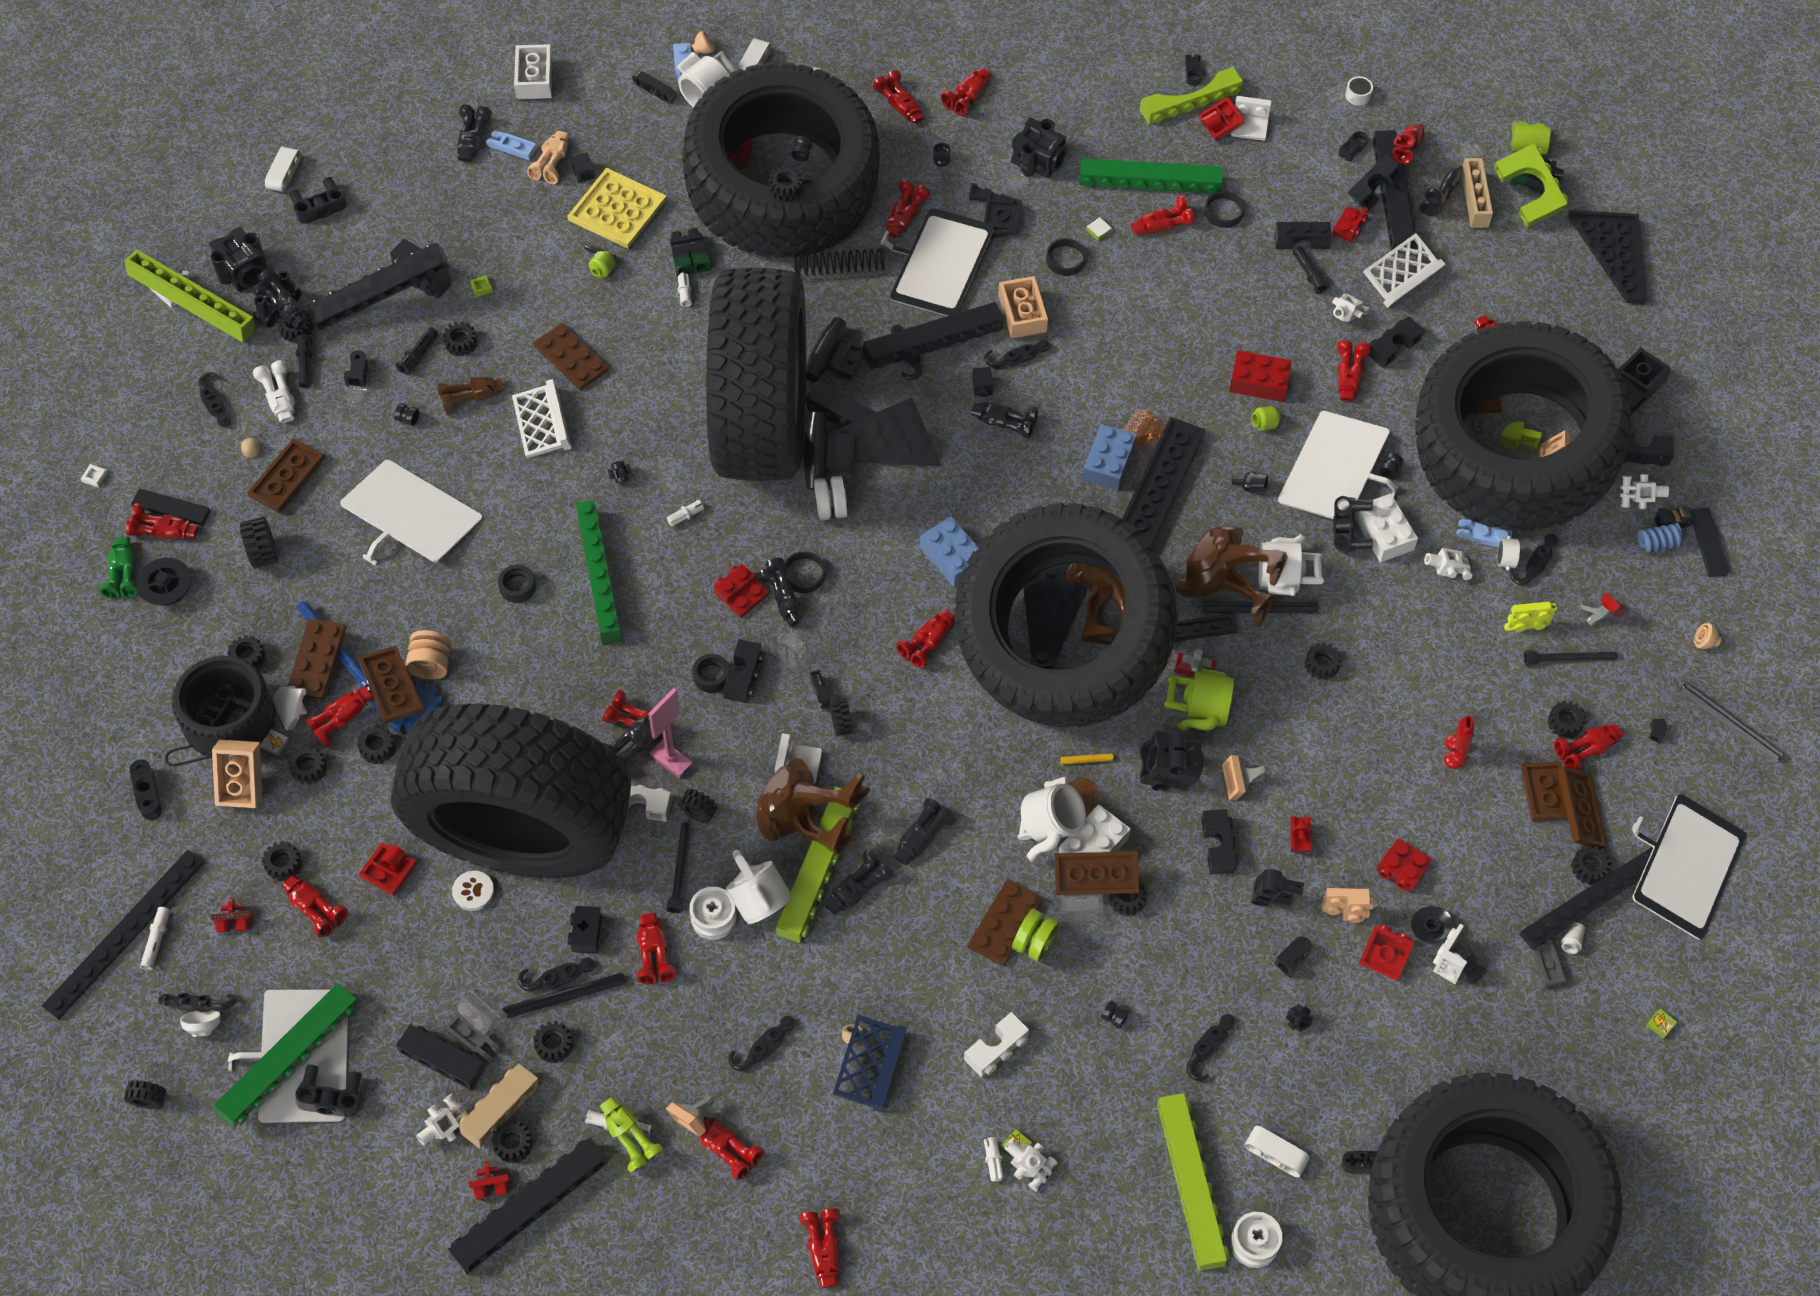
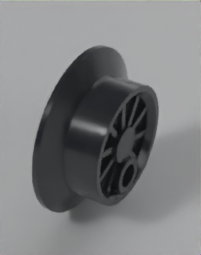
(163, 581)

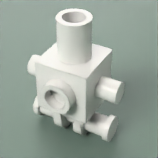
(1349, 308)
(1642, 491)
(1450, 563)
(442, 1122)
(1029, 1162)

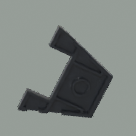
(1000, 211)

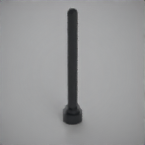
(1532, 657)
(675, 903)

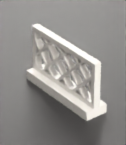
(1409, 283)
(555, 412)

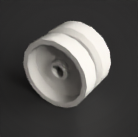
(832, 497)
(712, 913)
(1268, 1235)

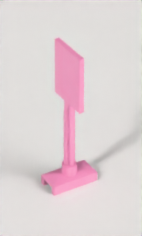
(660, 720)

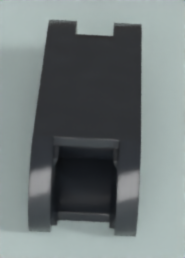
(143, 778)

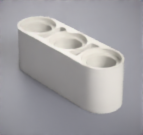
(755, 54)
(282, 169)
(1277, 1151)

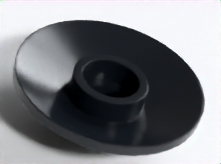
(1431, 917)

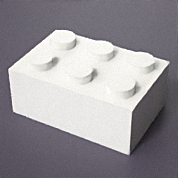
(533, 71)
(1387, 527)
(1099, 834)

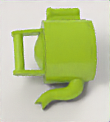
(1204, 698)

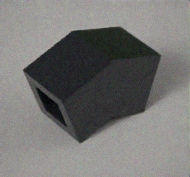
(1658, 730)

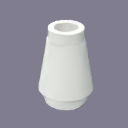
(1573, 939)

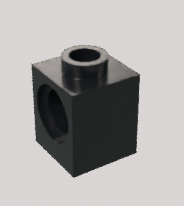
(582, 167)
(982, 381)

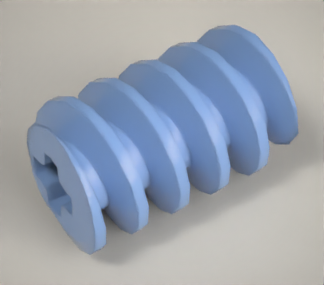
(1660, 537)

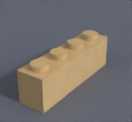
(1476, 193)
(498, 1105)

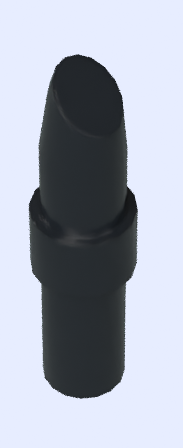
(594, 250)

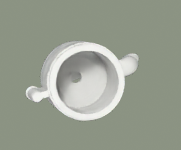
(701, 74)
(1294, 568)
(1051, 815)
(757, 890)

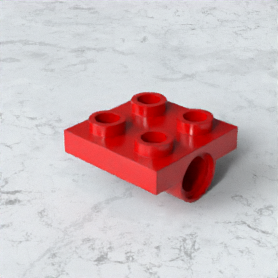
(1221, 119)
(388, 868)

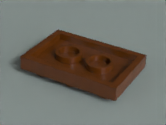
(1544, 791)

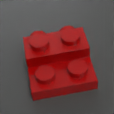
(740, 590)
(1404, 865)
(1386, 952)

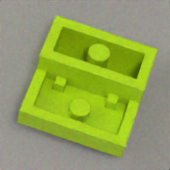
(1528, 134)

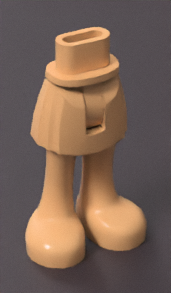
(555, 149)

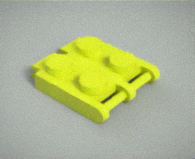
(1530, 616)

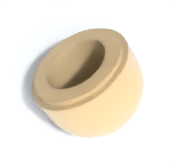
(250, 447)
(846, 1034)

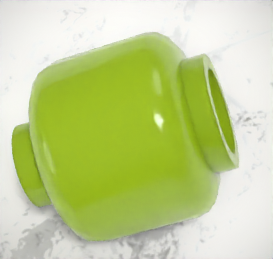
(602, 264)
(1265, 418)

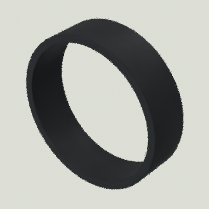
(1224, 195)
(1065, 271)
(806, 555)

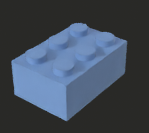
(1109, 457)
(948, 548)

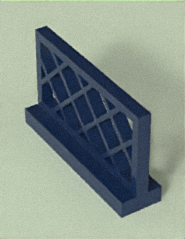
(885, 1072)

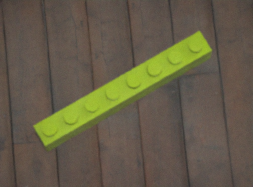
(189, 295)
(812, 877)
(1192, 1183)

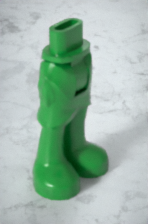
(120, 561)

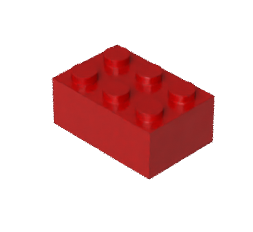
(1260, 376)

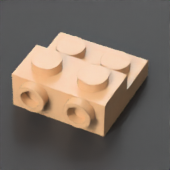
(1352, 903)

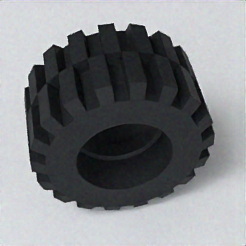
(258, 542)

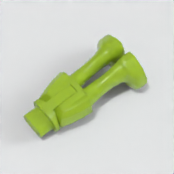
(619, 1122)

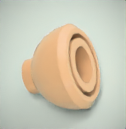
(703, 44)
(1707, 636)

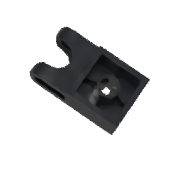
(1643, 377)

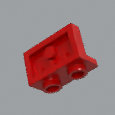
(1350, 223)

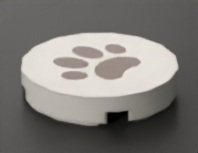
(473, 890)

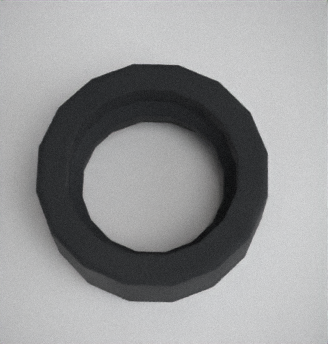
(517, 596)
(706, 660)

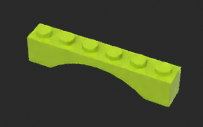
(1160, 107)

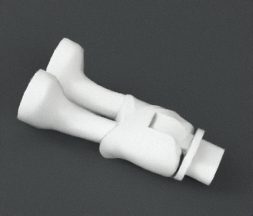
(281, 400)

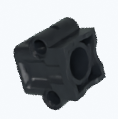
(1039, 148)
(238, 259)
(1170, 761)

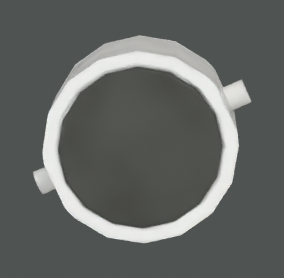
(1359, 90)
(1508, 552)

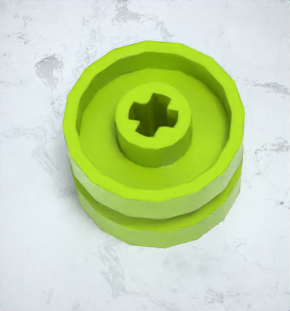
(1035, 935)

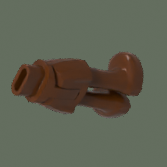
(477, 389)

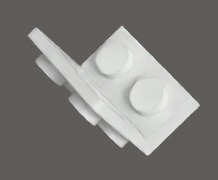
(1256, 116)
(789, 751)
(1447, 963)

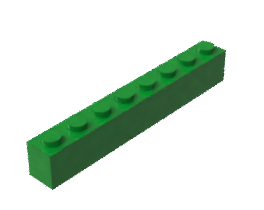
(1150, 176)
(598, 572)
(285, 1056)

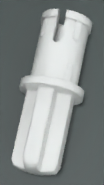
(684, 290)
(685, 513)
(993, 1159)

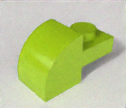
(1515, 434)

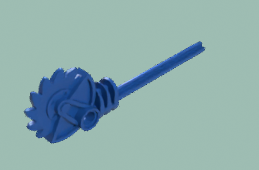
(427, 697)

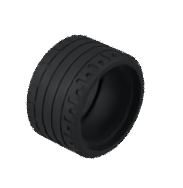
(203, 680)

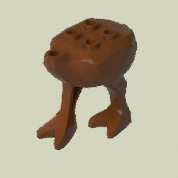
(1214, 564)
(1103, 588)
(788, 801)

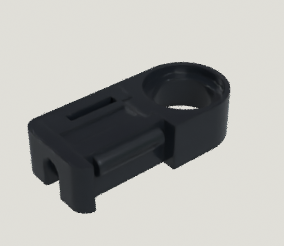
(1192, 68)
(1351, 146)
(820, 689)

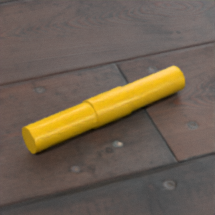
(1083, 759)

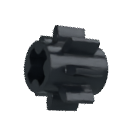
(619, 471)
(1299, 1018)

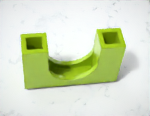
(1530, 161)

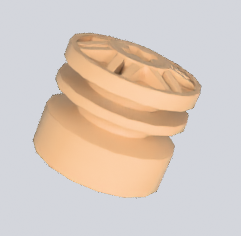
(428, 655)

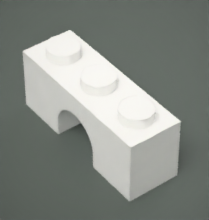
(656, 801)
(985, 1058)

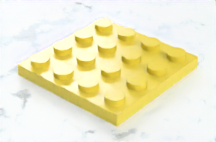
(617, 208)

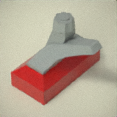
(1608, 609)
(1187, 664)

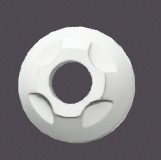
(200, 1023)

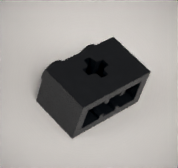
(587, 940)

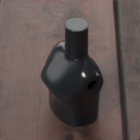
(1252, 482)

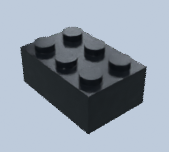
(432, 286)

